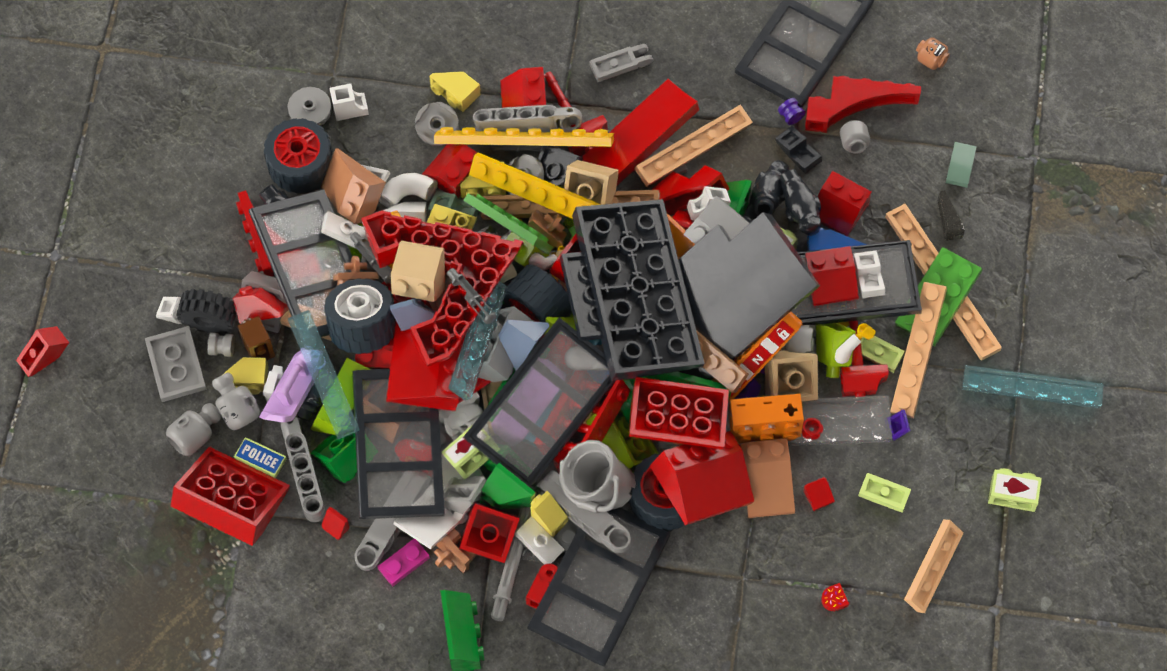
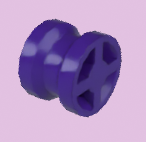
(791, 111)

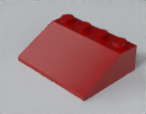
(415, 382)
(678, 413)
(704, 479)
(229, 495)

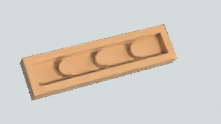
(933, 566)

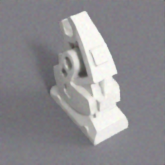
(463, 418)

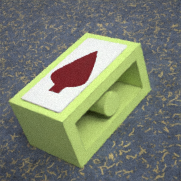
(464, 456)
(1014, 490)

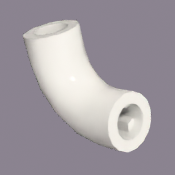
(406, 185)

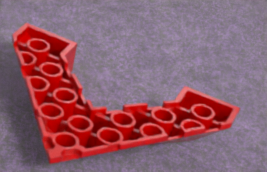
(477, 256)

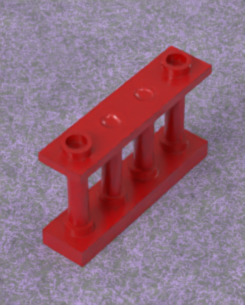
(605, 414)

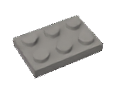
(175, 364)

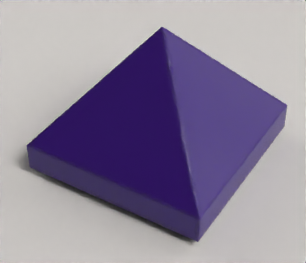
(899, 424)

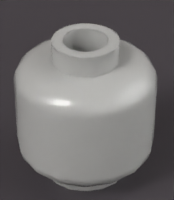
(855, 136)

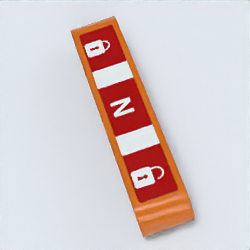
(766, 348)

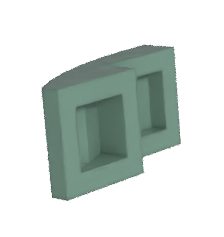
(961, 164)
(451, 201)

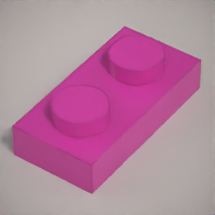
(403, 562)

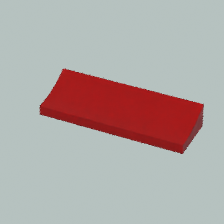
(645, 129)

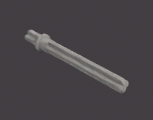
(505, 587)

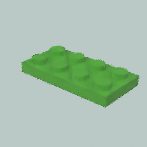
(509, 222)
(958, 277)

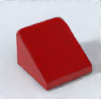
(819, 493)
(335, 523)

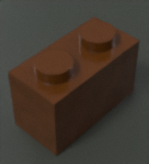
(256, 339)

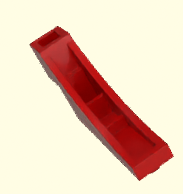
(855, 95)
(678, 189)
(255, 243)

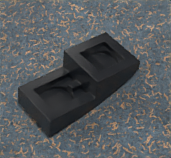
(798, 150)

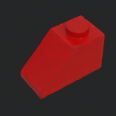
(257, 302)
(42, 349)

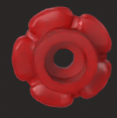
(812, 423)

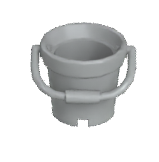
(595, 477)

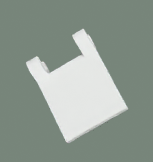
(431, 529)

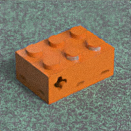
(766, 418)

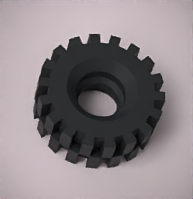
(206, 311)

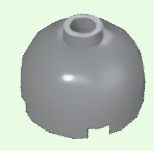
(802, 341)

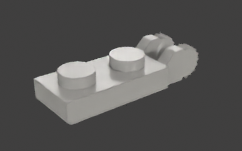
(620, 62)

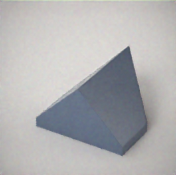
(411, 313)
(521, 338)

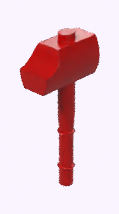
(590, 126)
(861, 379)

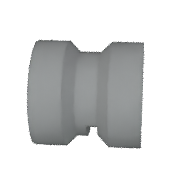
(221, 344)

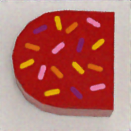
(834, 598)

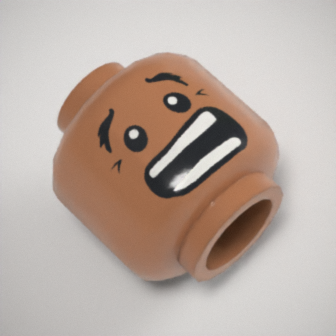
(932, 53)

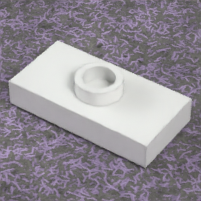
(340, 228)
(539, 541)

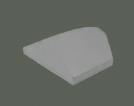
(461, 493)

